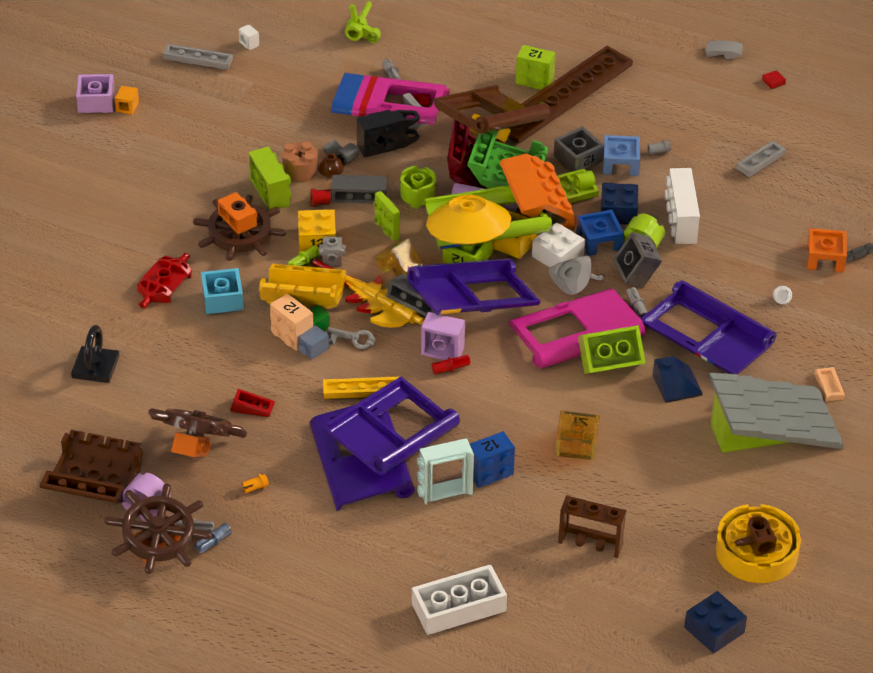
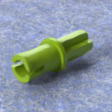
(305, 257)

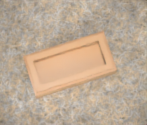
(829, 384)

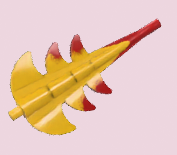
(393, 313)

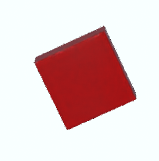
(774, 79)
(422, 99)

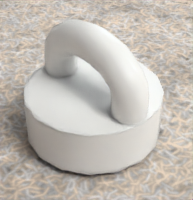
(782, 295)

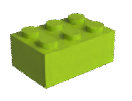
(269, 178)
(611, 349)

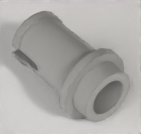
(660, 147)

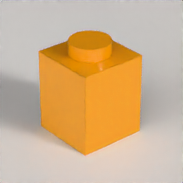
(126, 100)

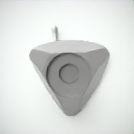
(573, 274)

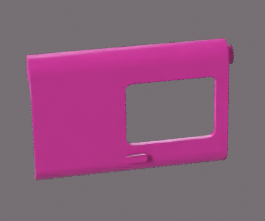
(595, 312)

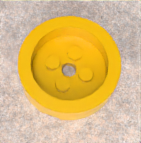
(742, 561)

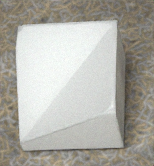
(249, 37)

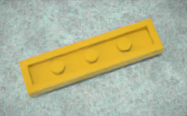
(354, 387)

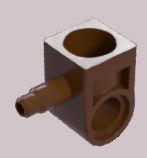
(759, 536)

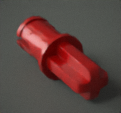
(450, 364)

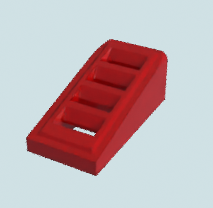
(245, 402)

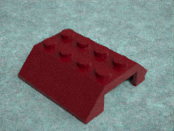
(459, 154)

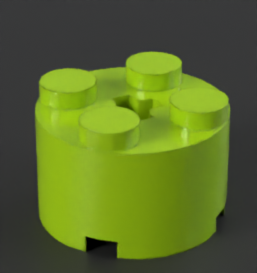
(417, 185)
(645, 225)

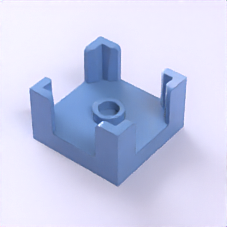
(621, 151)

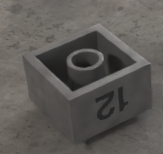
(578, 150)
(637, 260)

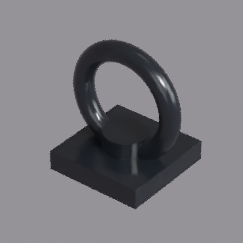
(95, 362)

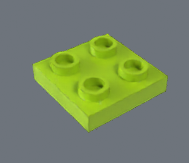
(579, 185)
(387, 216)

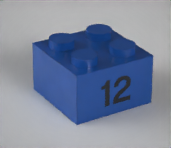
(492, 459)

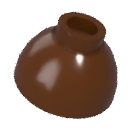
(331, 165)

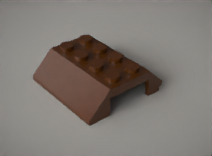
(94, 468)

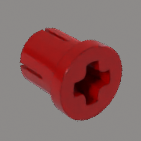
(319, 197)

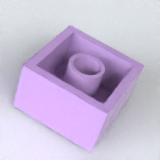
(95, 93)
(442, 336)

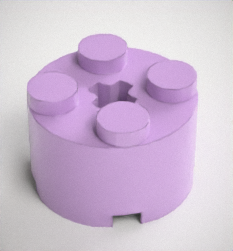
(143, 487)

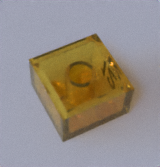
(577, 435)

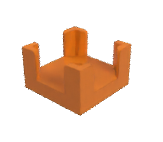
(827, 246)

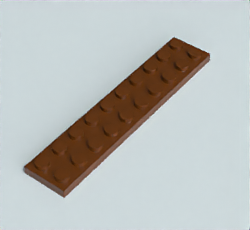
(573, 88)

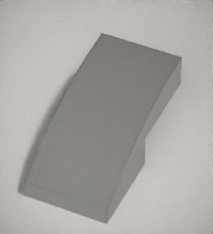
(728, 48)

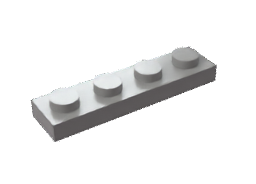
(198, 56)

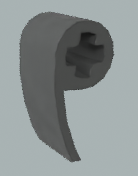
(345, 154)

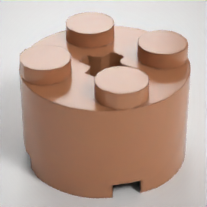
(300, 160)

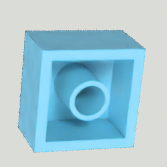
(222, 291)

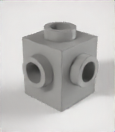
(332, 247)

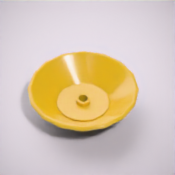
(468, 220)

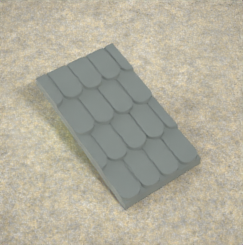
(768, 413)

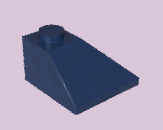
(675, 379)

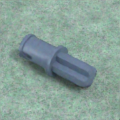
(217, 535)

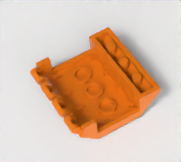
(537, 188)

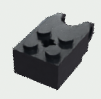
(385, 131)

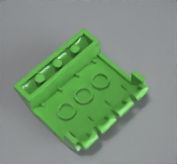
(488, 153)

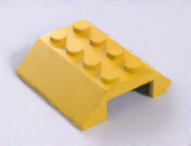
(305, 284)

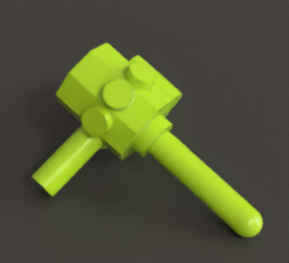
(358, 27)

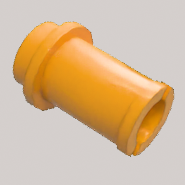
(256, 483)

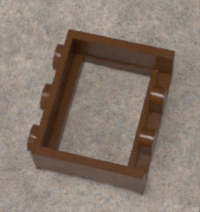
(594, 512)

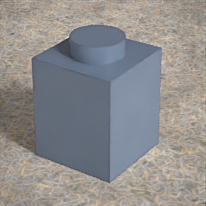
(313, 342)

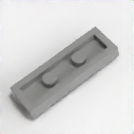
(760, 158)

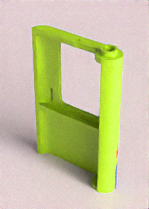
(502, 196)

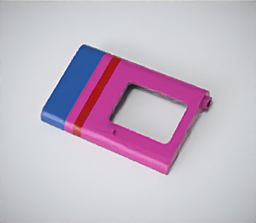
(366, 95)

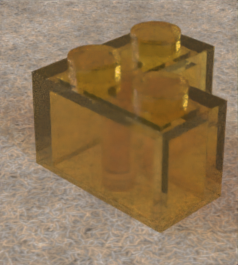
(398, 258)

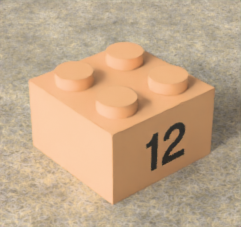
(290, 320)

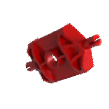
(158, 288)

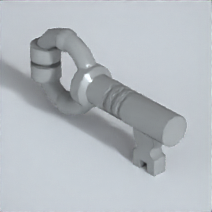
(335, 333)

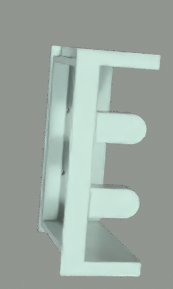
(440, 454)

